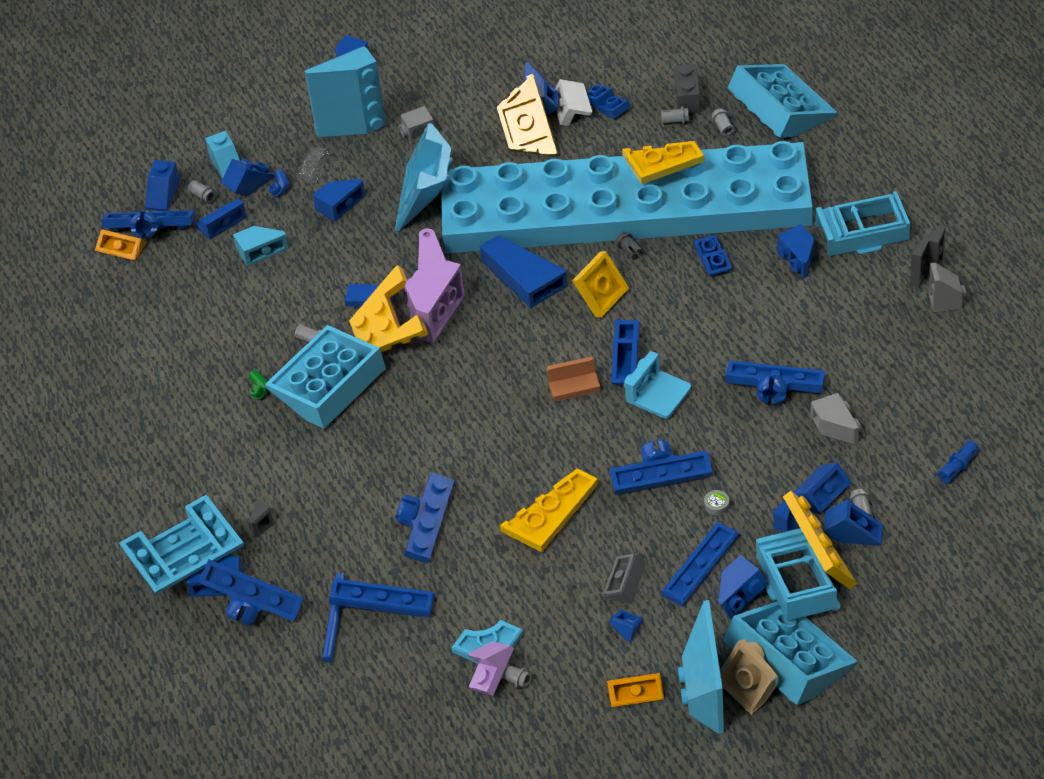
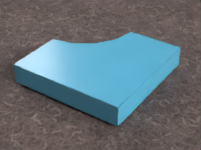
(472, 640)

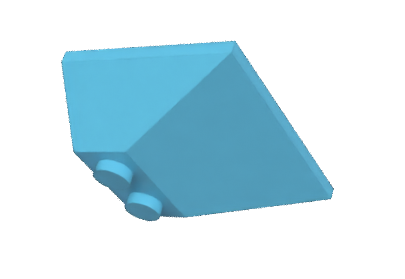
(424, 175)
(184, 547)
(702, 673)

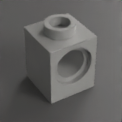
(415, 123)

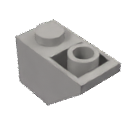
(834, 419)

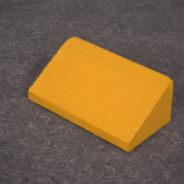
(119, 245)
(635, 690)

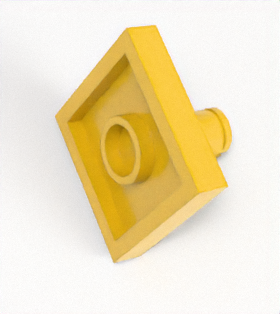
(600, 284)

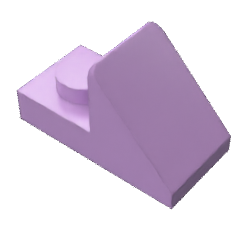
(492, 663)

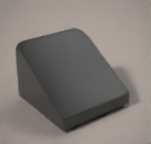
(261, 518)

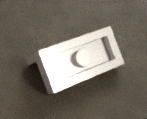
(571, 100)

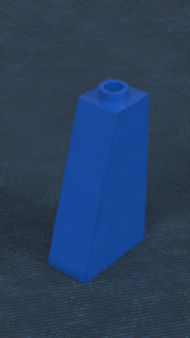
(522, 271)

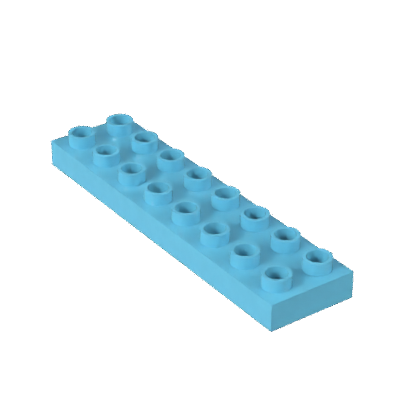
(603, 197)

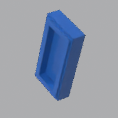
(359, 293)

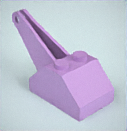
(434, 287)

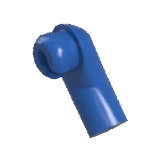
(281, 185)

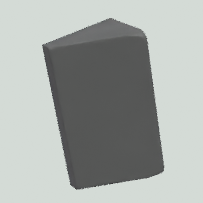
(624, 578)

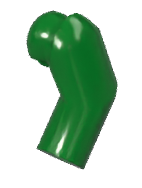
(259, 390)

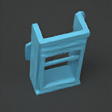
(865, 239)
(803, 602)

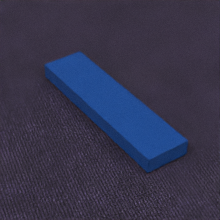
(700, 564)
(381, 598)

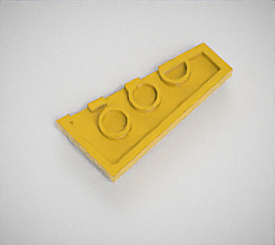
(550, 512)
(819, 540)

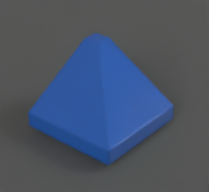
(626, 624)

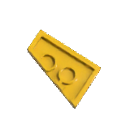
(659, 162)

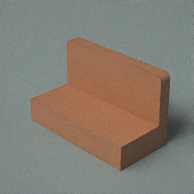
(572, 379)

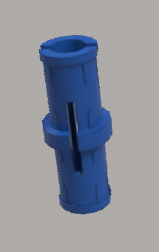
(958, 461)

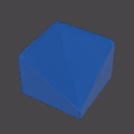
(784, 519)

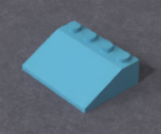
(346, 95)
(780, 98)
(327, 375)
(794, 649)

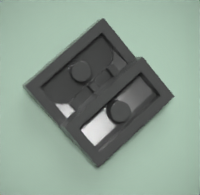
(927, 251)

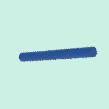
(332, 628)

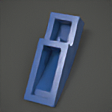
(625, 350)

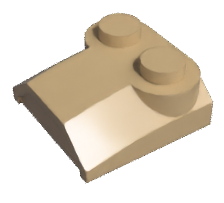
(748, 676)

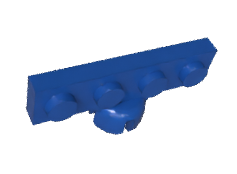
(146, 223)
(774, 380)
(660, 469)
(424, 516)
(249, 593)

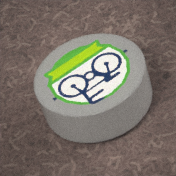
(716, 502)

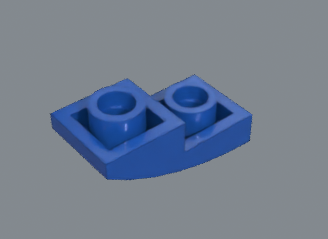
(604, 100)
(712, 256)

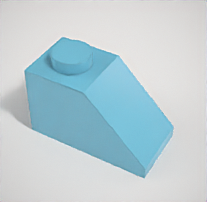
(221, 151)
(259, 243)

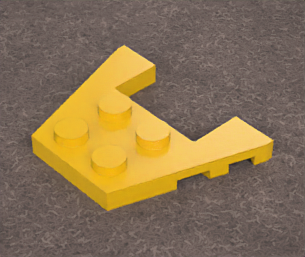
(377, 320)

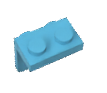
(655, 389)

